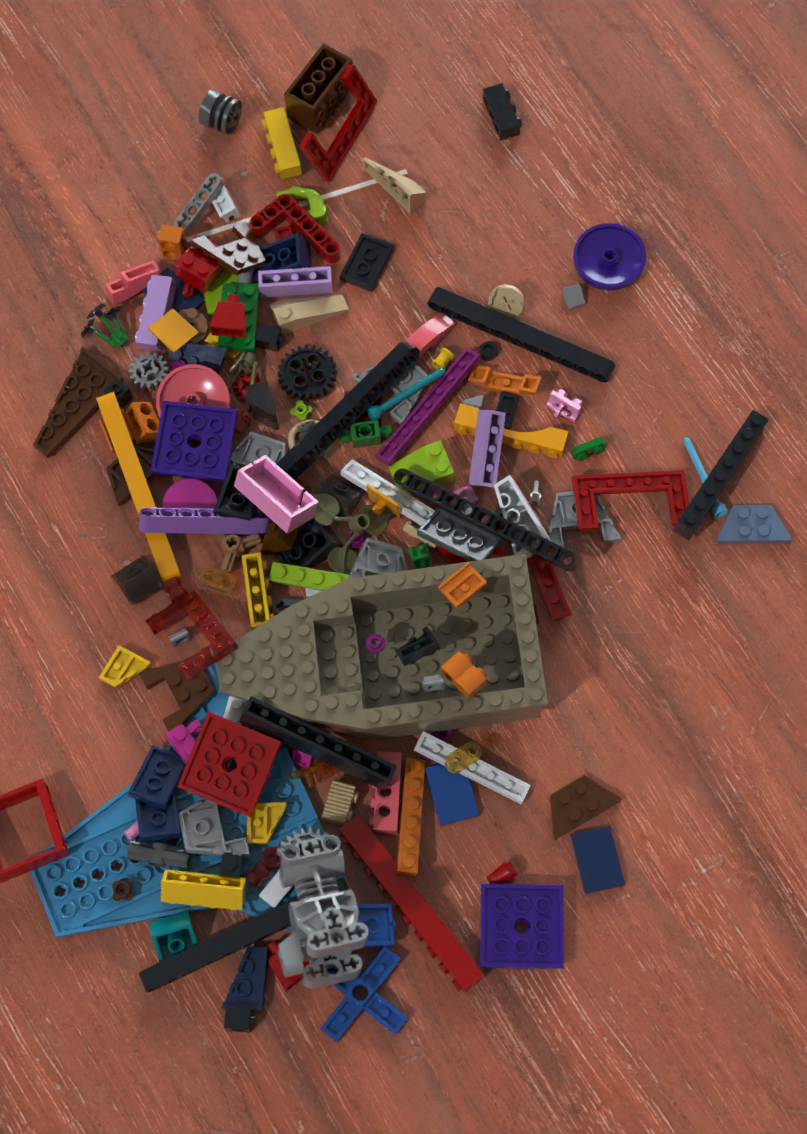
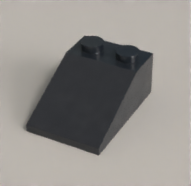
(232, 501)
(310, 545)

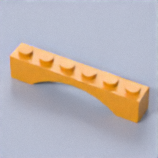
(548, 441)

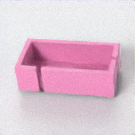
(276, 494)

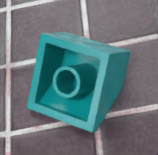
(173, 934)

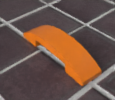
(501, 382)

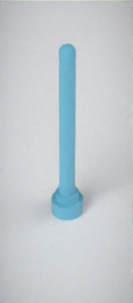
(718, 508)

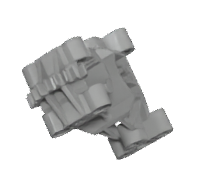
(322, 917)

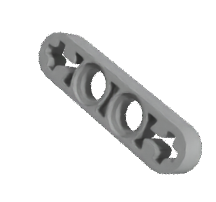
(201, 205)

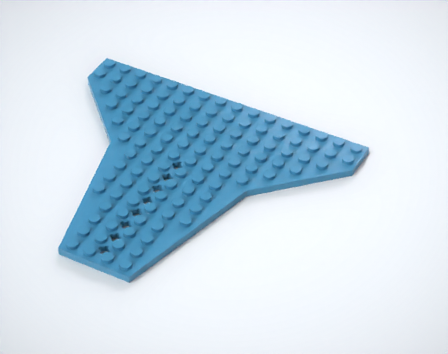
(101, 842)

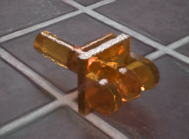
(317, 768)

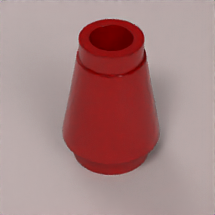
(503, 874)

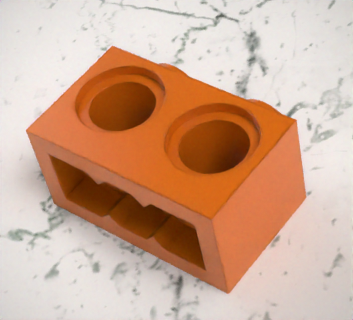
(172, 241)
(142, 421)

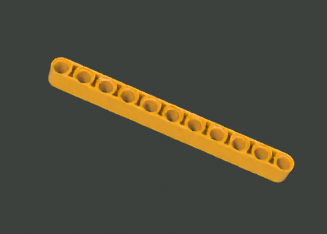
(136, 482)

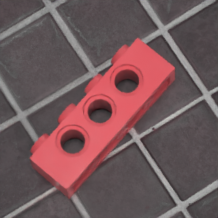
(389, 824)

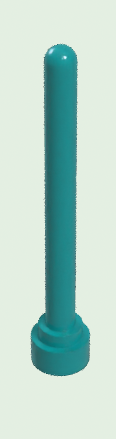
(376, 411)

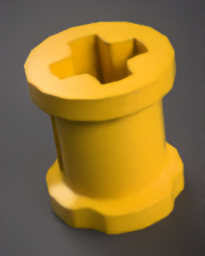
(442, 359)

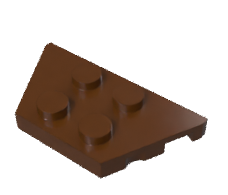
(117, 477)
(578, 804)

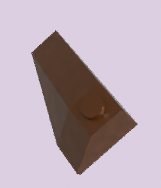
(276, 538)

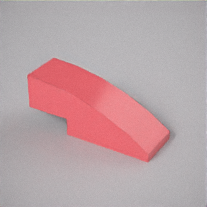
(131, 282)
(431, 333)

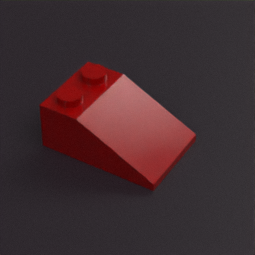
(198, 269)

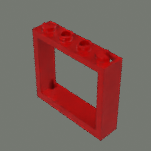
(19, 795)

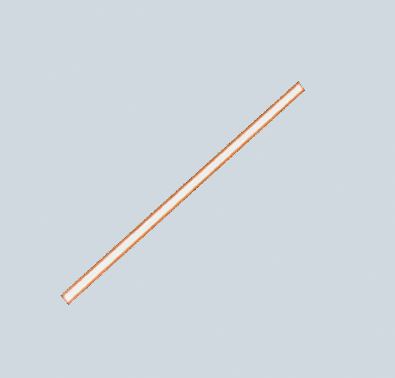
(303, 203)

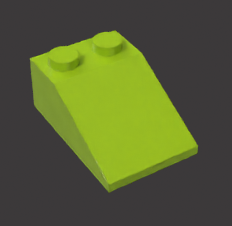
(428, 462)

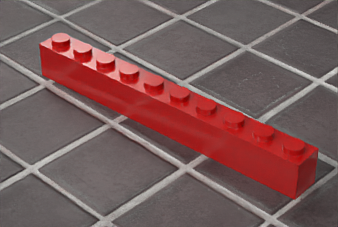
(412, 905)

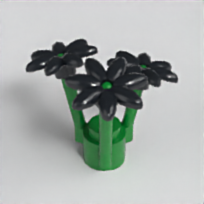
(118, 336)

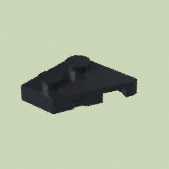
(418, 648)

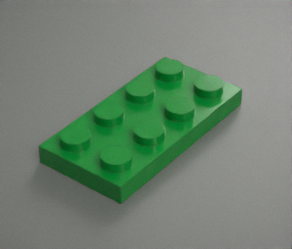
(249, 296)

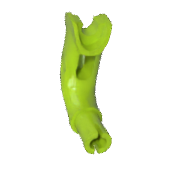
(317, 207)

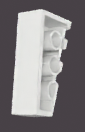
(517, 510)

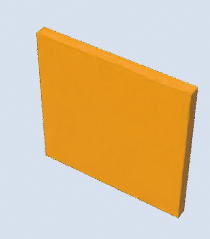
(173, 330)
(382, 502)

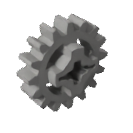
(148, 370)

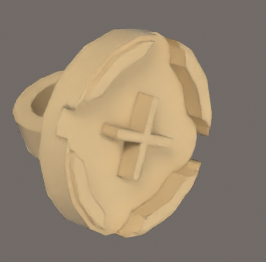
(507, 300)

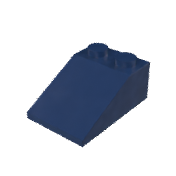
(285, 254)

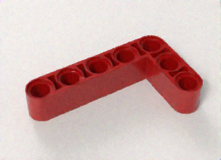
(299, 224)

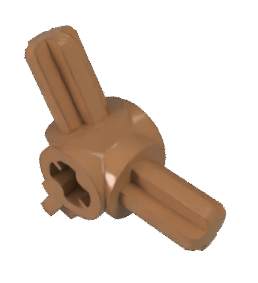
(234, 547)

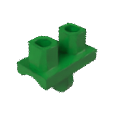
(420, 556)

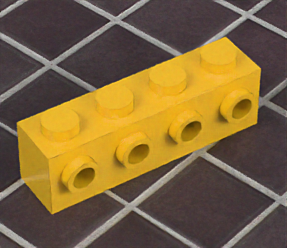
(282, 143)
(256, 589)
(203, 890)

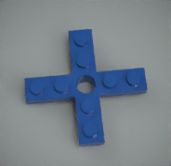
(373, 1005)

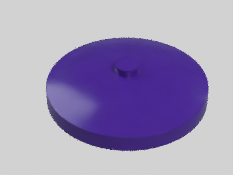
(609, 256)

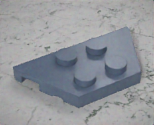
(753, 525)

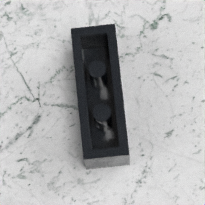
(502, 111)

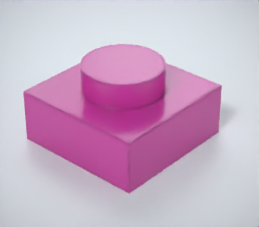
(301, 759)

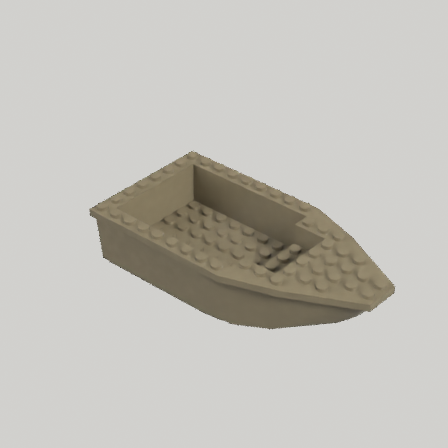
(320, 671)

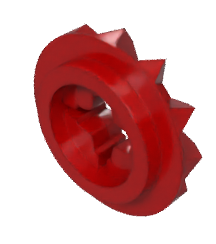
(238, 387)

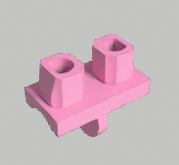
(562, 406)

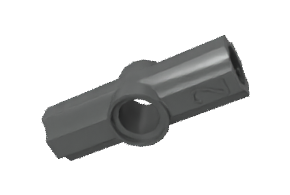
(158, 855)

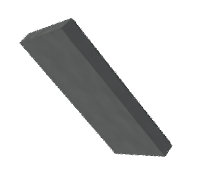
(459, 536)

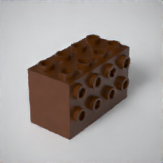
(318, 89)

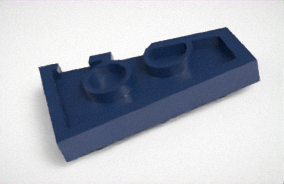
(200, 354)
(250, 982)

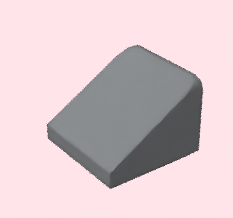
(573, 296)
(477, 401)
(179, 637)
(434, 683)

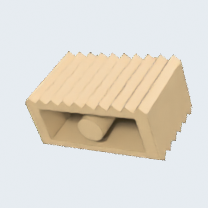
(339, 803)

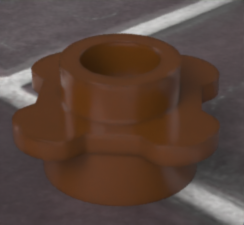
(118, 886)

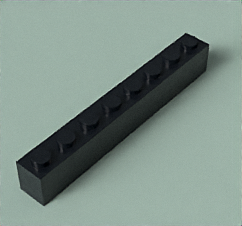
(720, 475)
(317, 743)

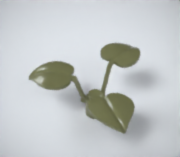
(341, 559)

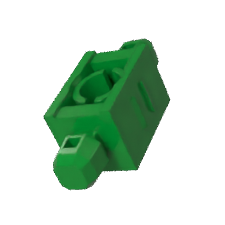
(370, 440)

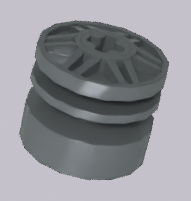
(220, 112)

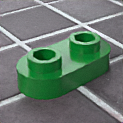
(588, 448)

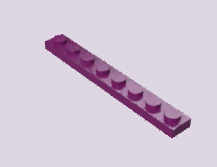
(428, 407)

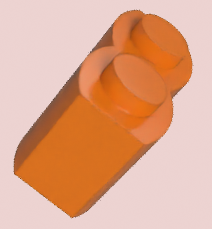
(464, 675)

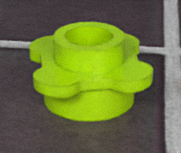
(301, 415)

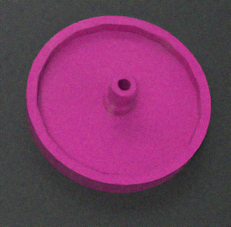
(189, 494)

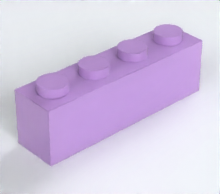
(295, 282)
(156, 304)
(487, 448)

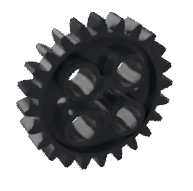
(291, 377)

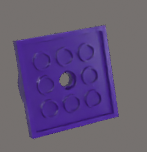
(189, 422)
(539, 909)

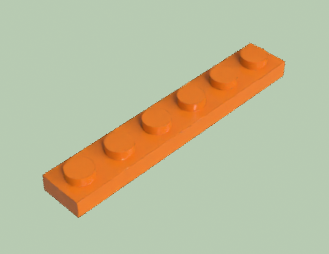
(410, 817)

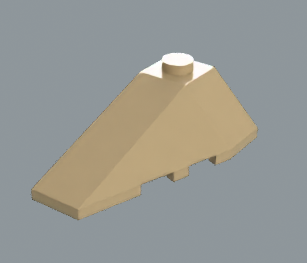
(401, 188)
(301, 312)

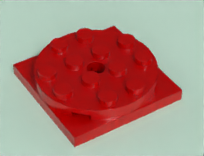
(207, 768)

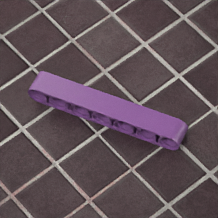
(199, 521)

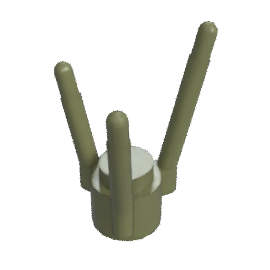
(247, 361)

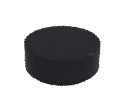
(488, 351)

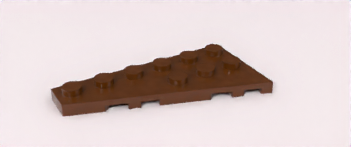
(75, 401)

